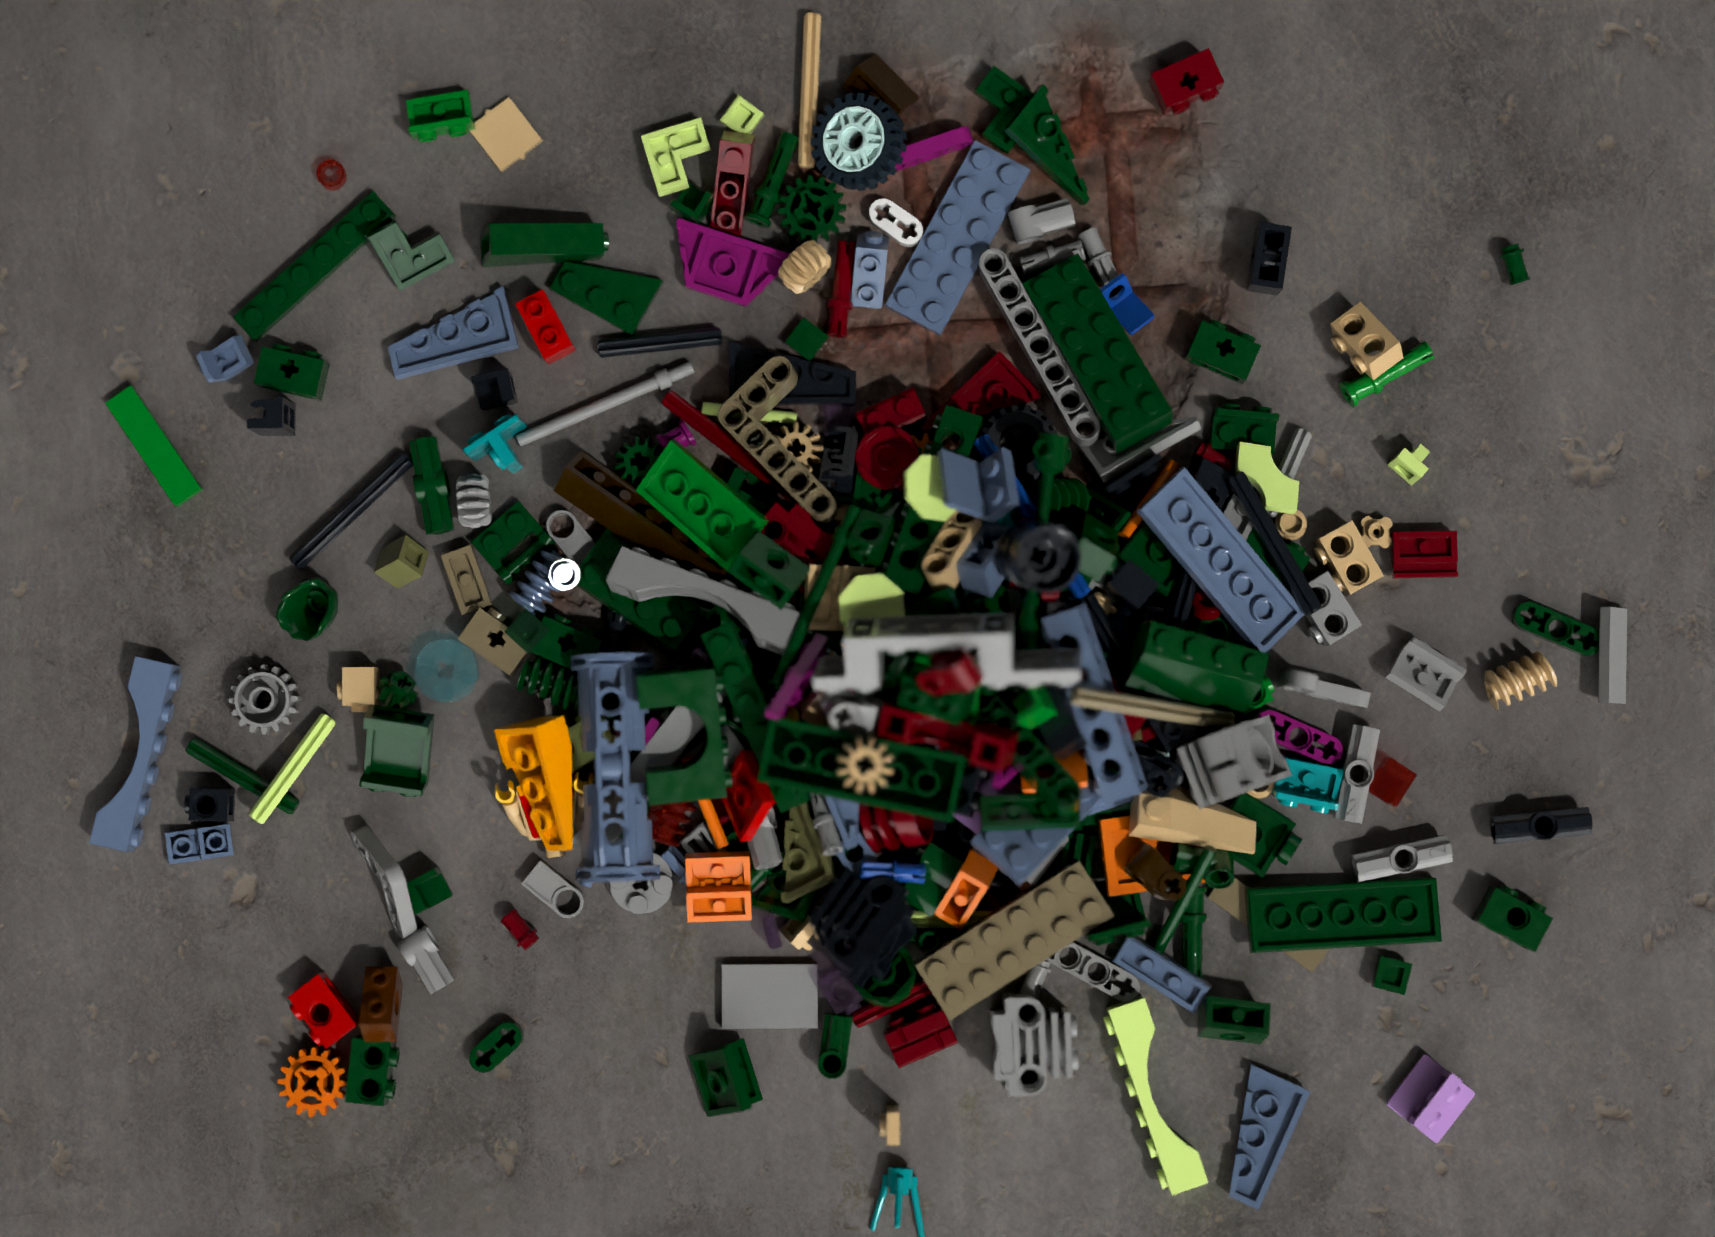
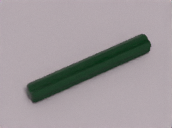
(237, 772)

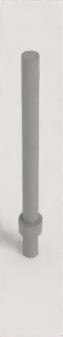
(662, 380)

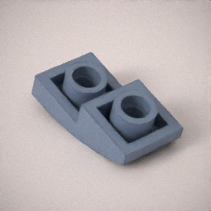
(199, 844)

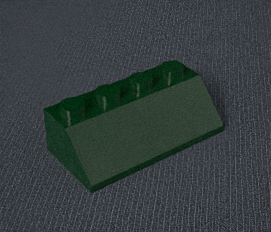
(1194, 668)

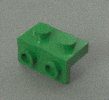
(440, 115)

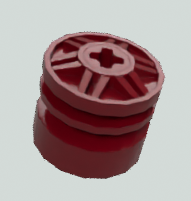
(887, 828)

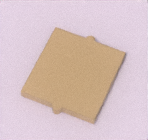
(505, 134)

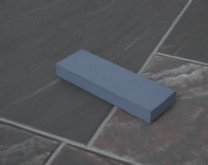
(1162, 973)

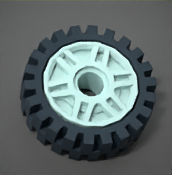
(879, 149)

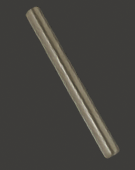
(1151, 708)

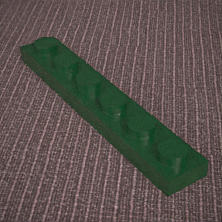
(310, 269)
(747, 699)

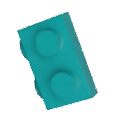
(1310, 785)

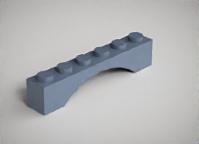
(152, 690)

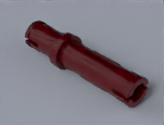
(841, 291)

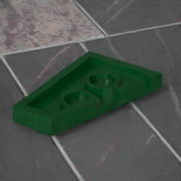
(608, 294)

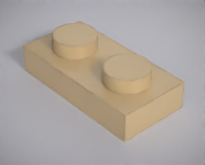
(890, 1125)

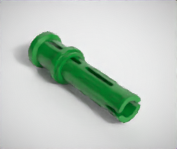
(1364, 386)

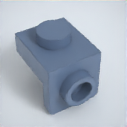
(225, 360)

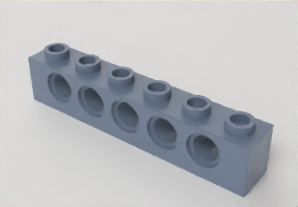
(1120, 747)

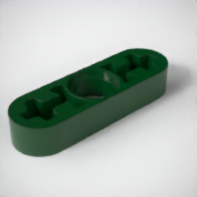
(1538, 612)

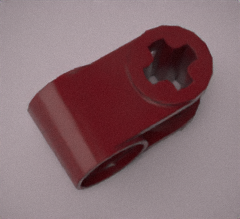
(950, 672)

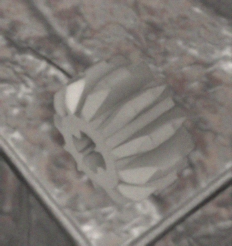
(473, 500)

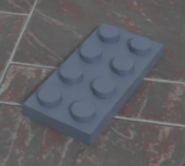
(1023, 851)

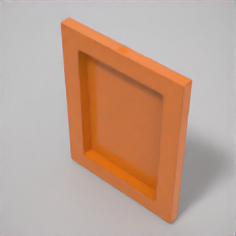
(1119, 848)

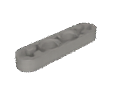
(1080, 970)

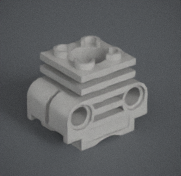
(1233, 762)
(1031, 1044)

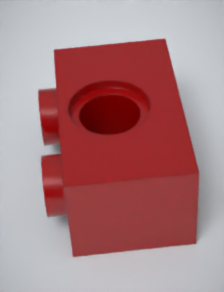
(545, 326)
(341, 1017)

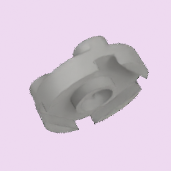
(642, 901)

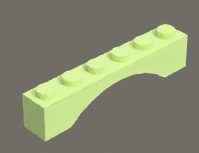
(1178, 1160)

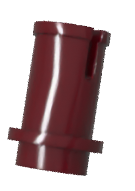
(1207, 452)
(520, 930)

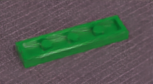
(154, 446)

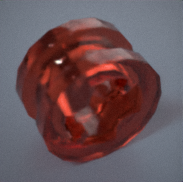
(332, 185)

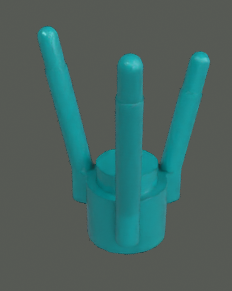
(899, 1181)

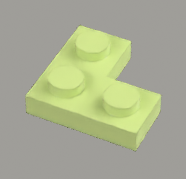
(668, 147)

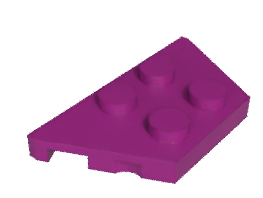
(726, 264)

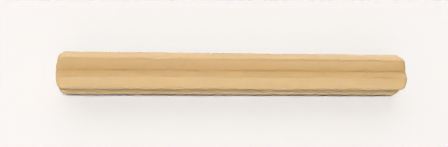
(809, 88)

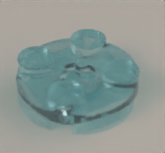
(428, 669)

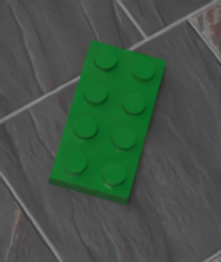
(701, 504)

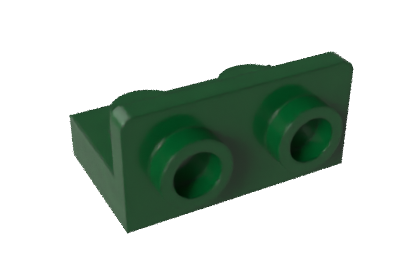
(1235, 425)

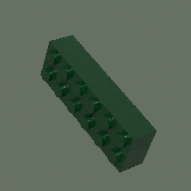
(1099, 353)
(806, 761)

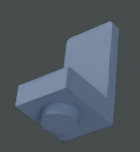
(870, 270)

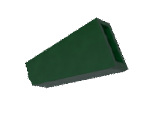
(541, 243)

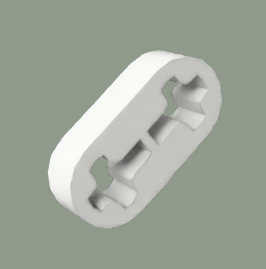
(900, 216)

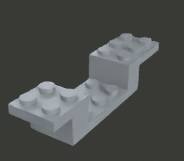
(992, 633)

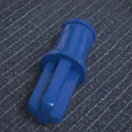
(894, 870)

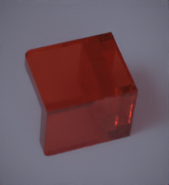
(1391, 781)

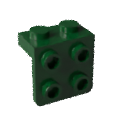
(1127, 919)

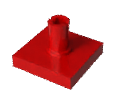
(747, 799)

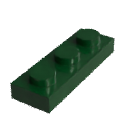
(1023, 813)

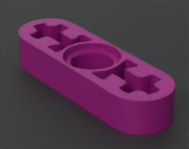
(935, 147)
(1323, 738)

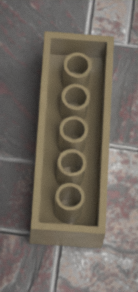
(1013, 939)

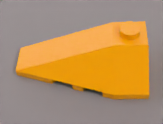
(542, 763)

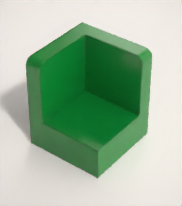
(1034, 707)

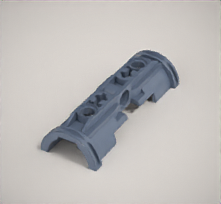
(633, 855)

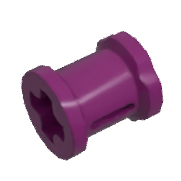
(680, 433)

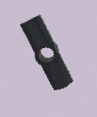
(1560, 824)

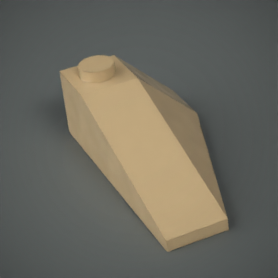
(1180, 820)

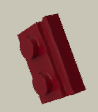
(1424, 554)

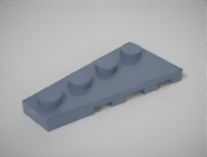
(471, 334)
(1266, 1127)

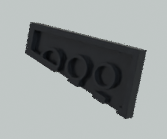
(815, 384)

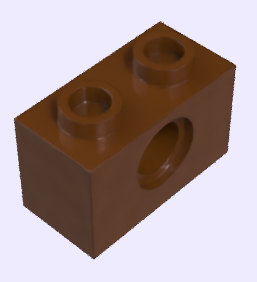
(380, 1004)

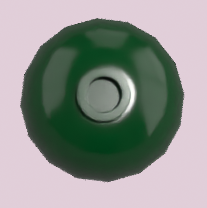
(895, 985)

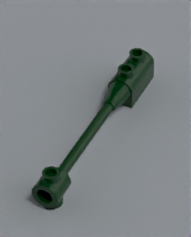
(1050, 458)

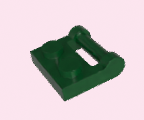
(506, 535)

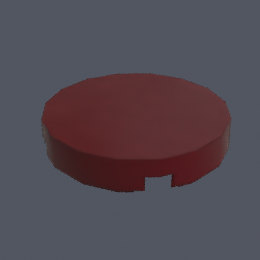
(885, 456)

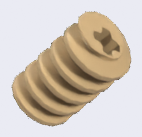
(1517, 678)

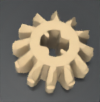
(804, 267)
(804, 441)
(870, 774)

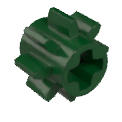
(397, 690)

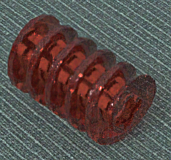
(669, 822)

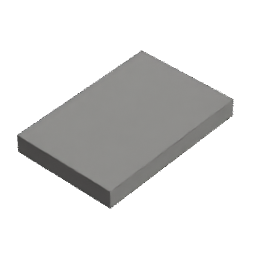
(770, 996)

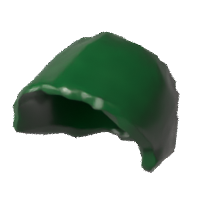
(307, 609)

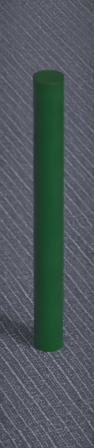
(1181, 904)

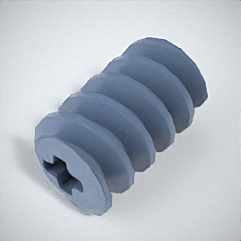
(538, 585)

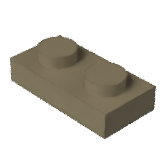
(466, 580)

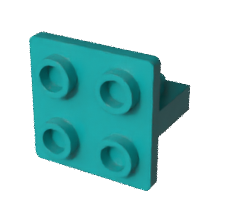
(496, 443)

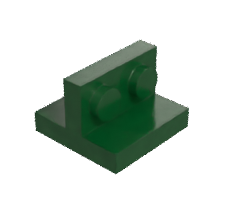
(725, 1078)

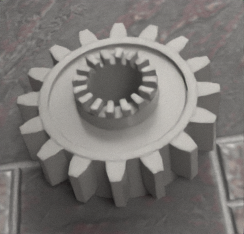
(248, 694)

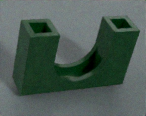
(705, 773)

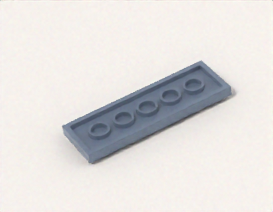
(957, 238)
(1220, 561)

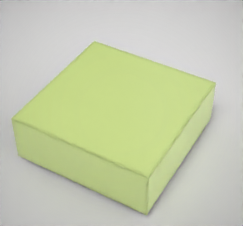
(741, 116)

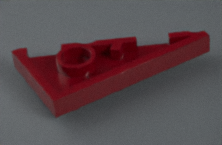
(990, 390)

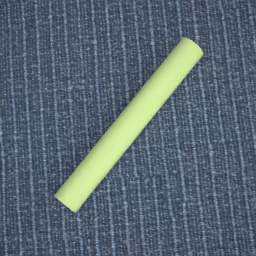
(775, 416)

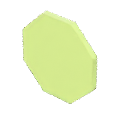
(924, 489)
(870, 597)

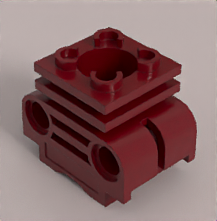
(800, 538)

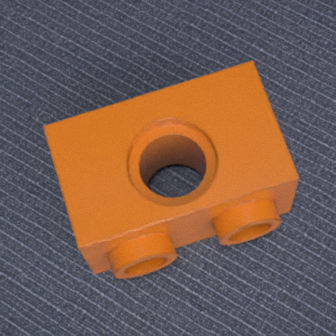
(966, 890)

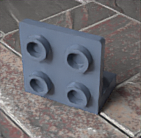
(979, 488)

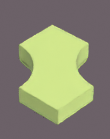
(1275, 489)

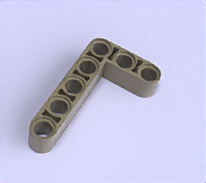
(770, 447)

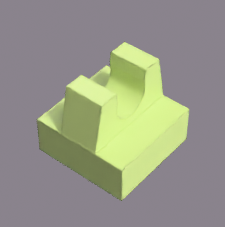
(1409, 464)

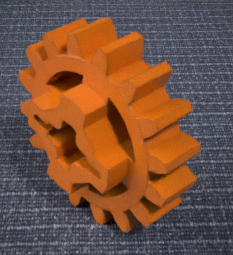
(304, 1072)

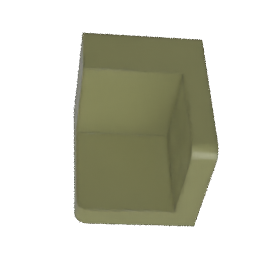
(401, 561)

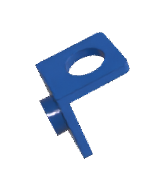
(1127, 306)

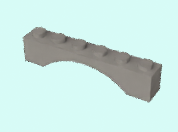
(644, 578)

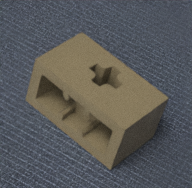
(478, 637)

